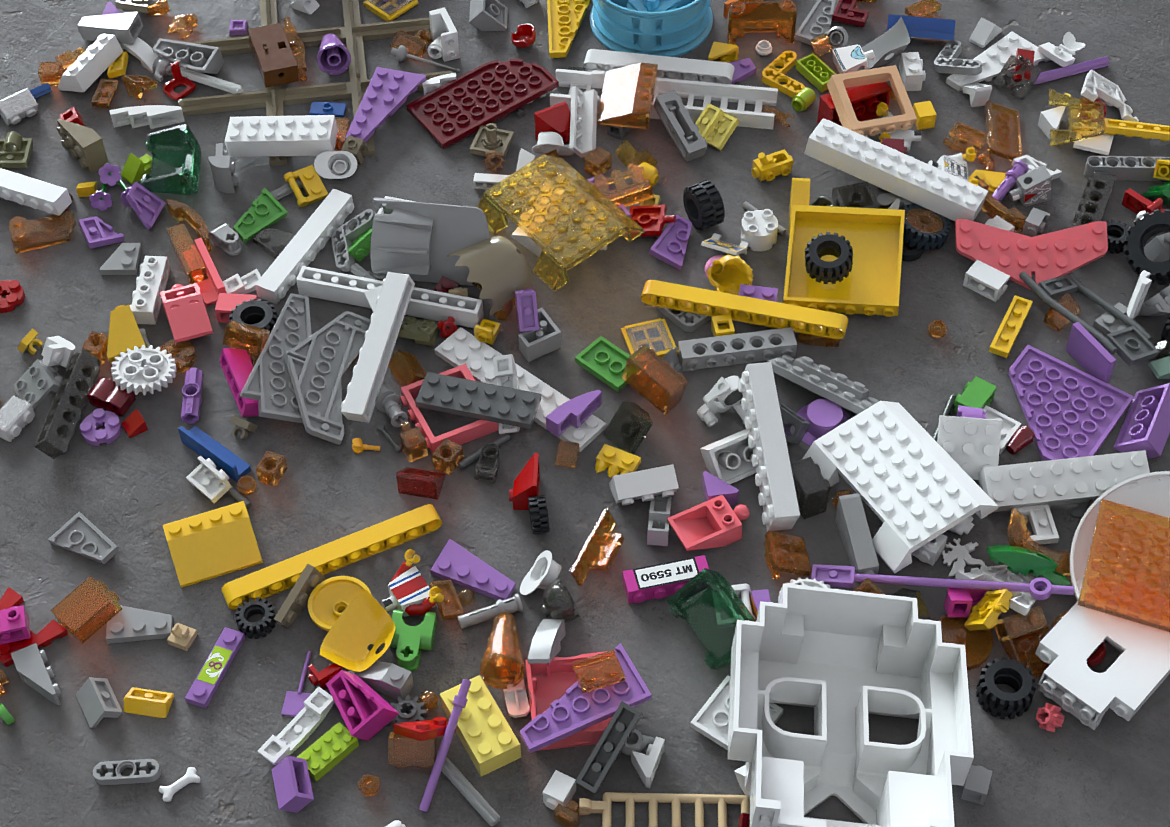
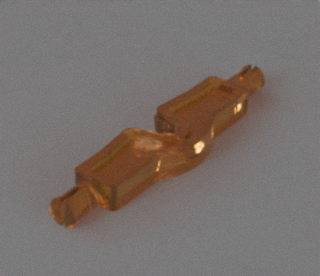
(296, 42)

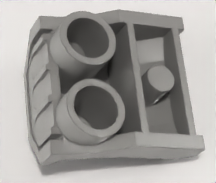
(1157, 305)

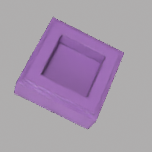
(238, 27)

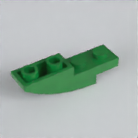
(1025, 560)

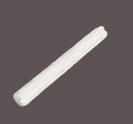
(211, 81)

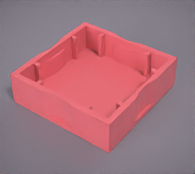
(549, 682)

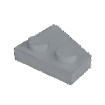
(123, 260)

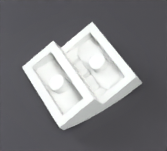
(1097, 144)
(1139, 294)

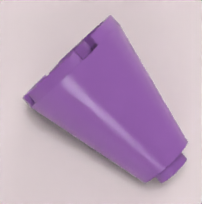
(333, 55)

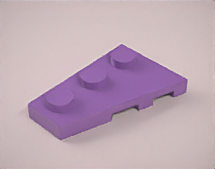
(672, 243)

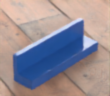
(925, 27)
(209, 448)

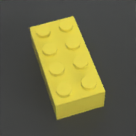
(483, 728)

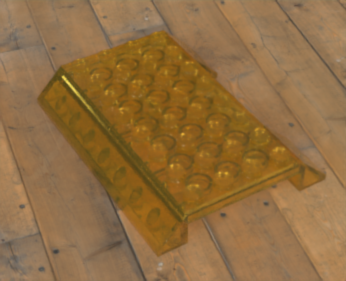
(558, 213)

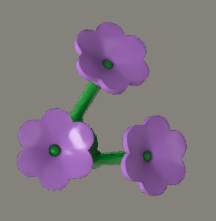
(109, 175)

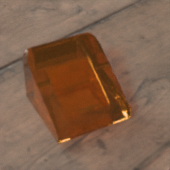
(567, 453)

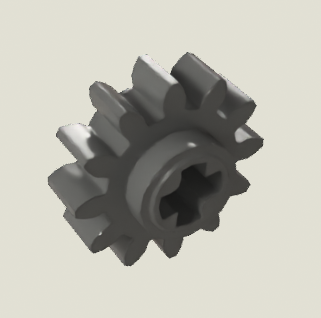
(409, 710)

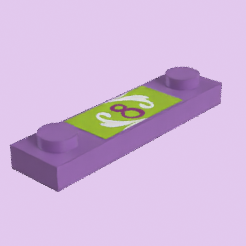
(215, 667)

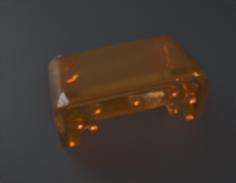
(761, 17)

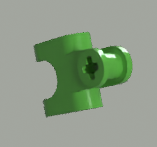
(412, 639)

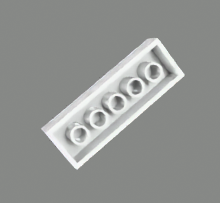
(281, 135)

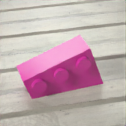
(360, 705)

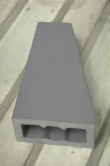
(122, 25)
(856, 534)

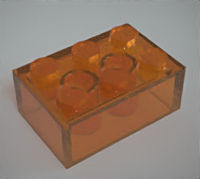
(654, 379)

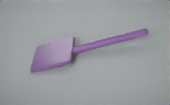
(295, 700)

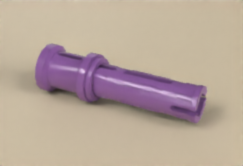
(1019, 168)

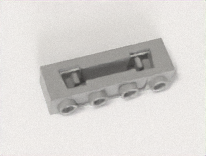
(680, 125)

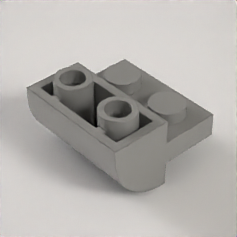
(223, 170)

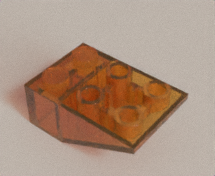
(1021, 638)

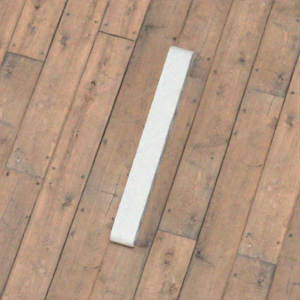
(668, 67)

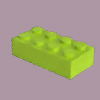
(815, 71)
(329, 751)

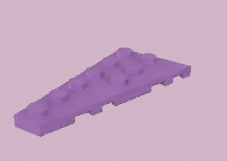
(383, 97)
(582, 710)

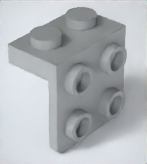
(37, 383)

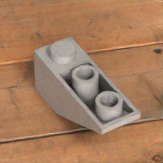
(34, 673)

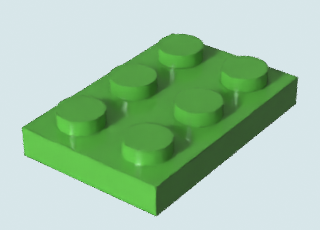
(604, 362)

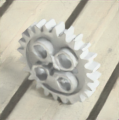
(143, 369)

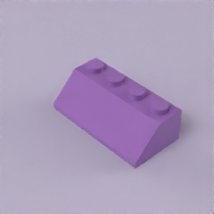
(1146, 422)

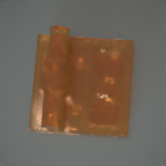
(786, 554)

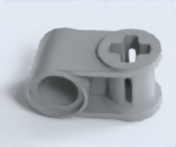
(226, 239)

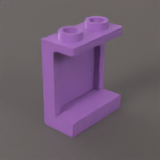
(526, 310)

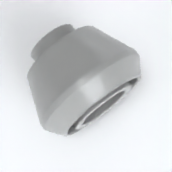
(833, 36)

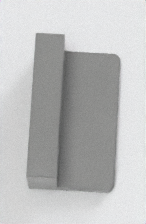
(98, 701)

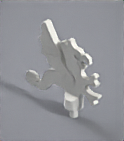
(962, 555)

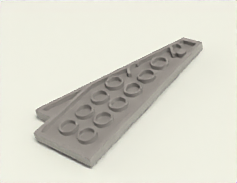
(270, 376)

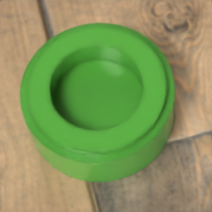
(5, 715)

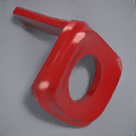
(178, 80)

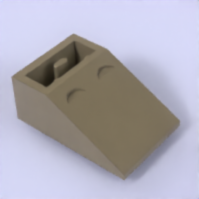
(83, 145)

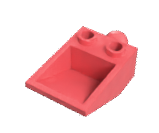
(186, 312)
(709, 524)

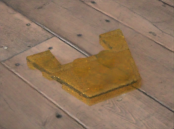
(1084, 118)

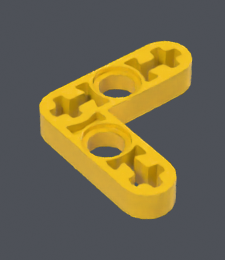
(773, 76)

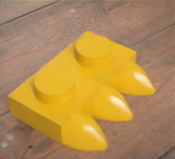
(616, 461)

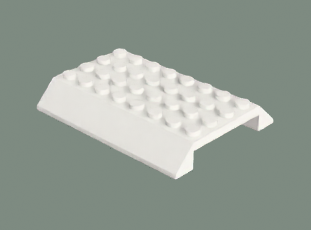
(901, 478)

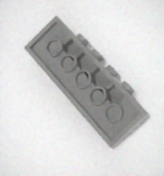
(824, 382)

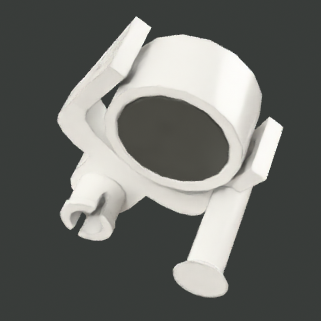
(728, 394)

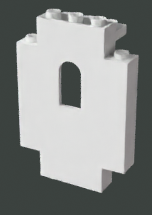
(1123, 685)

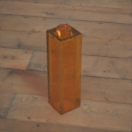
(187, 253)

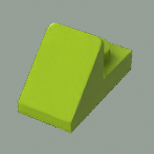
(136, 168)

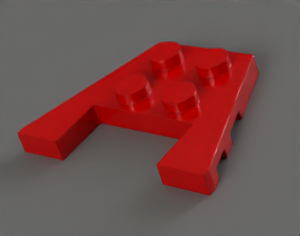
(48, 633)

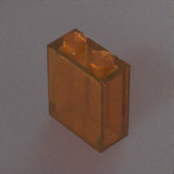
(87, 609)

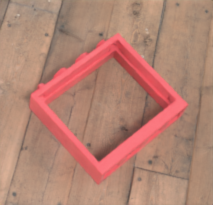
(460, 435)

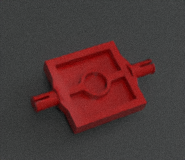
(651, 218)

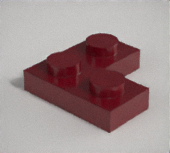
(847, 14)

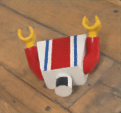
(410, 591)

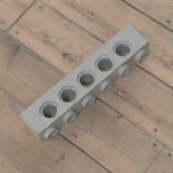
(736, 349)

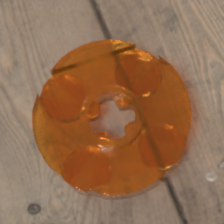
(186, 352)

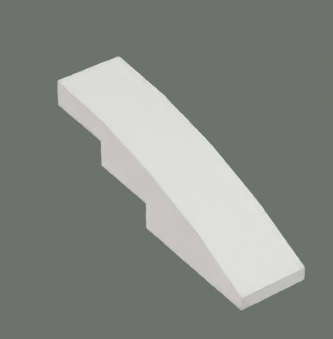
(151, 115)

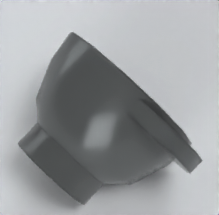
(672, 358)

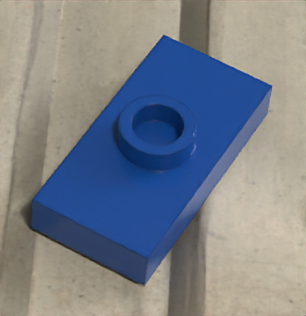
(328, 108)

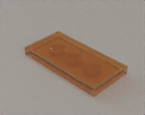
(1003, 131)

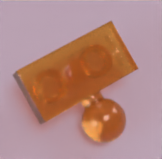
(451, 605)

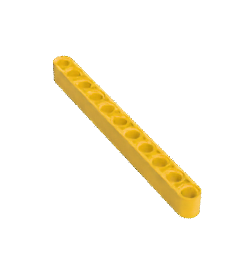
(745, 309)
(333, 555)

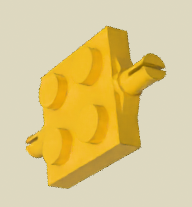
(986, 612)

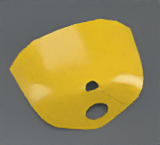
(349, 644)

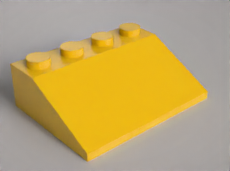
(212, 544)

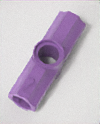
(192, 395)

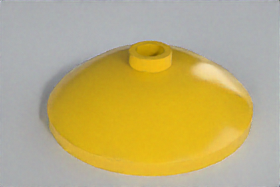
(331, 598)

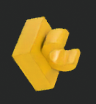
(28, 341)

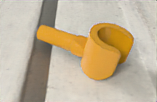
(359, 447)

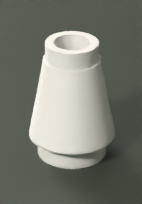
(435, 49)

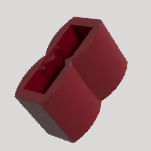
(110, 397)

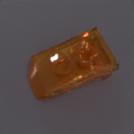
(41, 231)

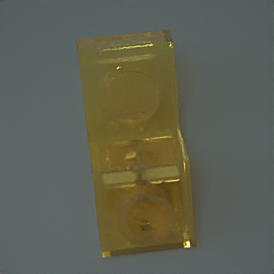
(629, 155)

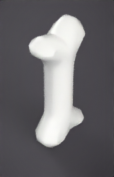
(169, 791)

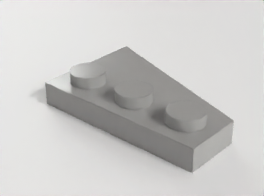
(84, 539)
(138, 625)

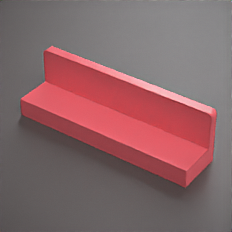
(213, 285)

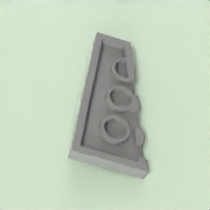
(816, 22)

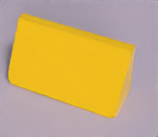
(148, 702)

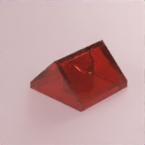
(420, 482)

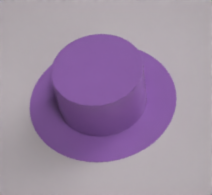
(823, 416)

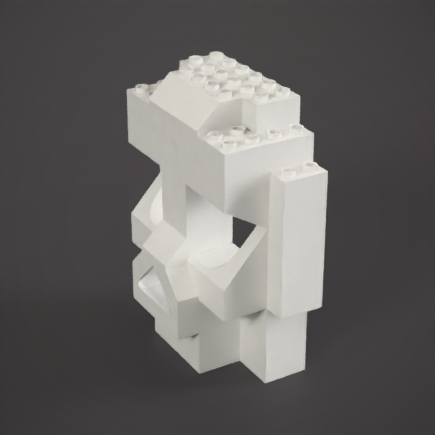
(848, 660)

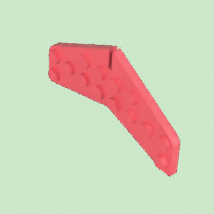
(1041, 255)

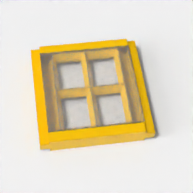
(391, 9)
(652, 333)

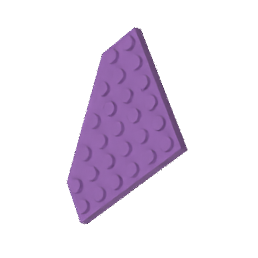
(1065, 405)

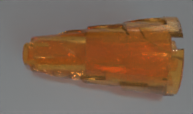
(503, 656)

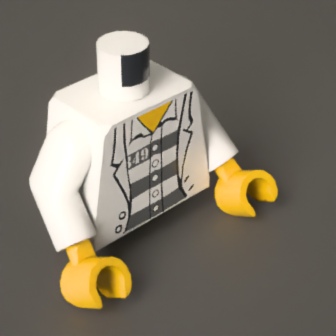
(955, 165)

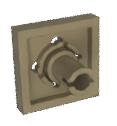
(491, 138)

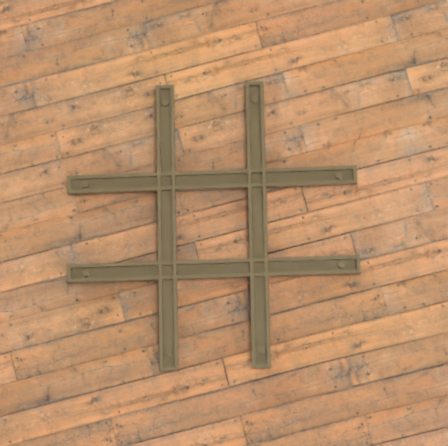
(276, 97)

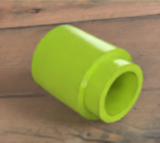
(803, 99)

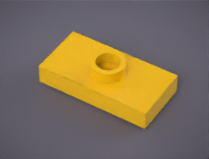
(119, 66)

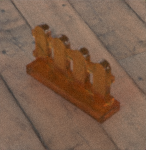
(625, 194)

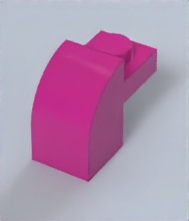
(959, 601)

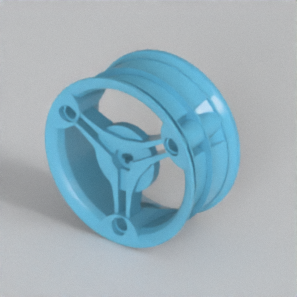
(651, 25)

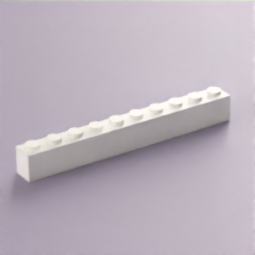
(422, 303)

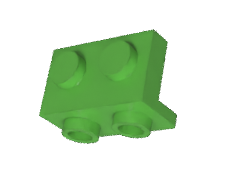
(361, 245)

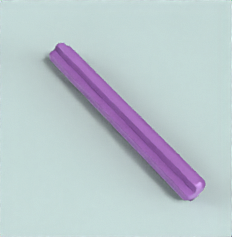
(1072, 70)

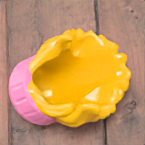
(727, 273)

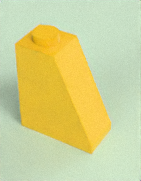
(799, 194)
(122, 332)

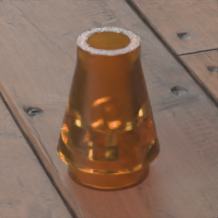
(159, 7)

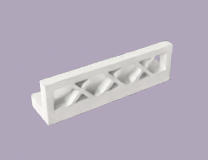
(585, 121)

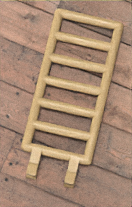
(588, 806)

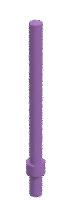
(459, 703)

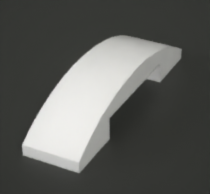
(143, 52)
(507, 376)
(299, 729)

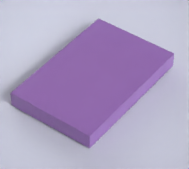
(1090, 353)

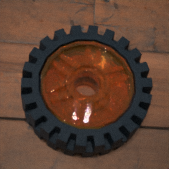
(924, 228)

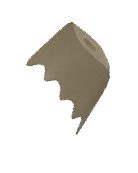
(497, 267)

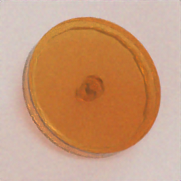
(977, 642)

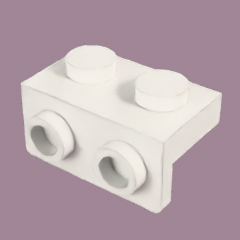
(209, 480)

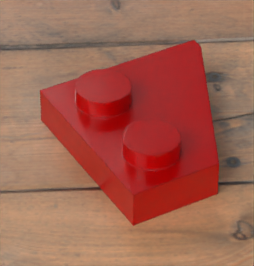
(422, 729)

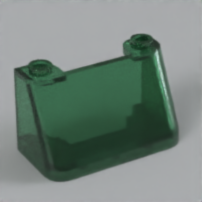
(174, 161)
(712, 613)

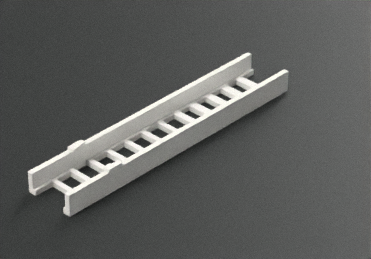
(685, 89)

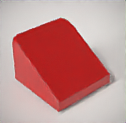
(134, 424)

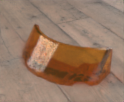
(1019, 536)

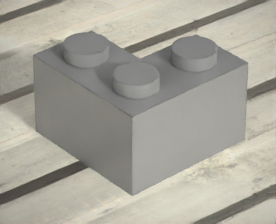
(542, 341)

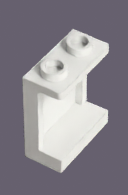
(443, 27)

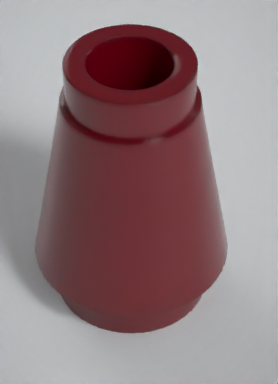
(1020, 439)

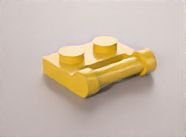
(311, 183)

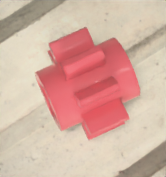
(1050, 717)

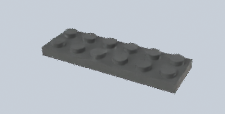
(478, 400)

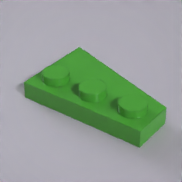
(263, 213)

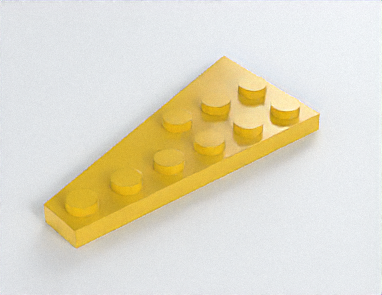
(563, 24)

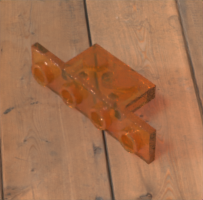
(599, 548)

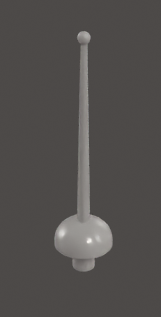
(402, 53)

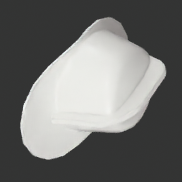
(550, 141)
(335, 164)
(541, 574)

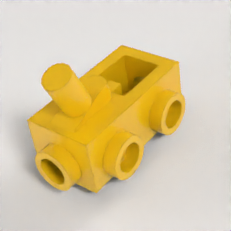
(769, 166)

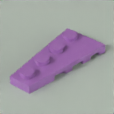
(471, 572)

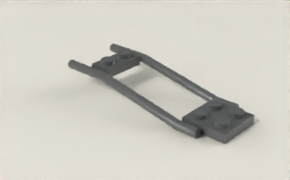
(1129, 343)

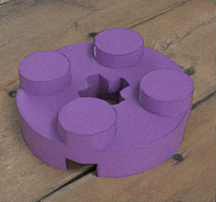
(97, 419)

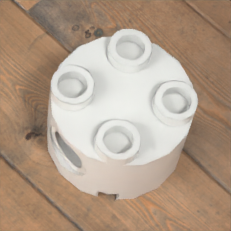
(759, 229)

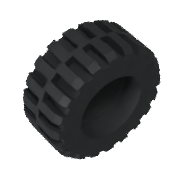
(1137, 239)

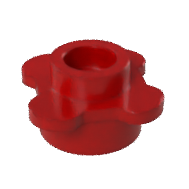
(443, 324)

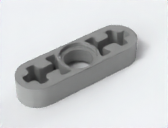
(110, 766)

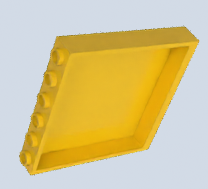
(876, 266)

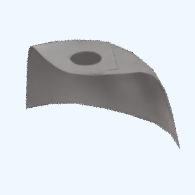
(888, 45)

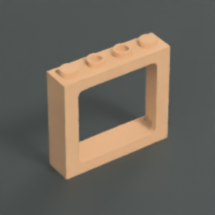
(844, 108)

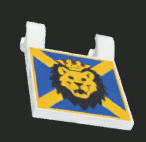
(715, 243)

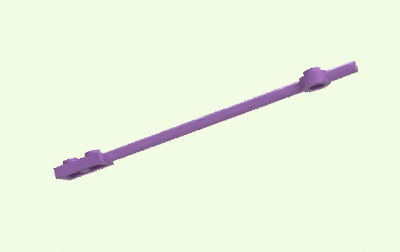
(846, 577)

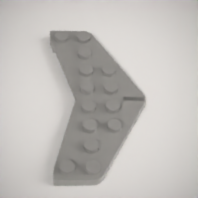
(317, 373)

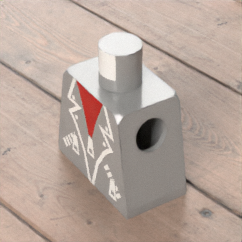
(1032, 187)

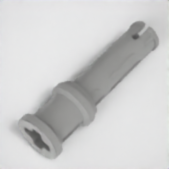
(508, 605)

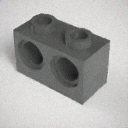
(800, 424)

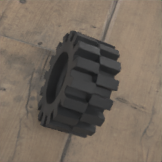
(1119, 230)
(538, 514)
(251, 608)

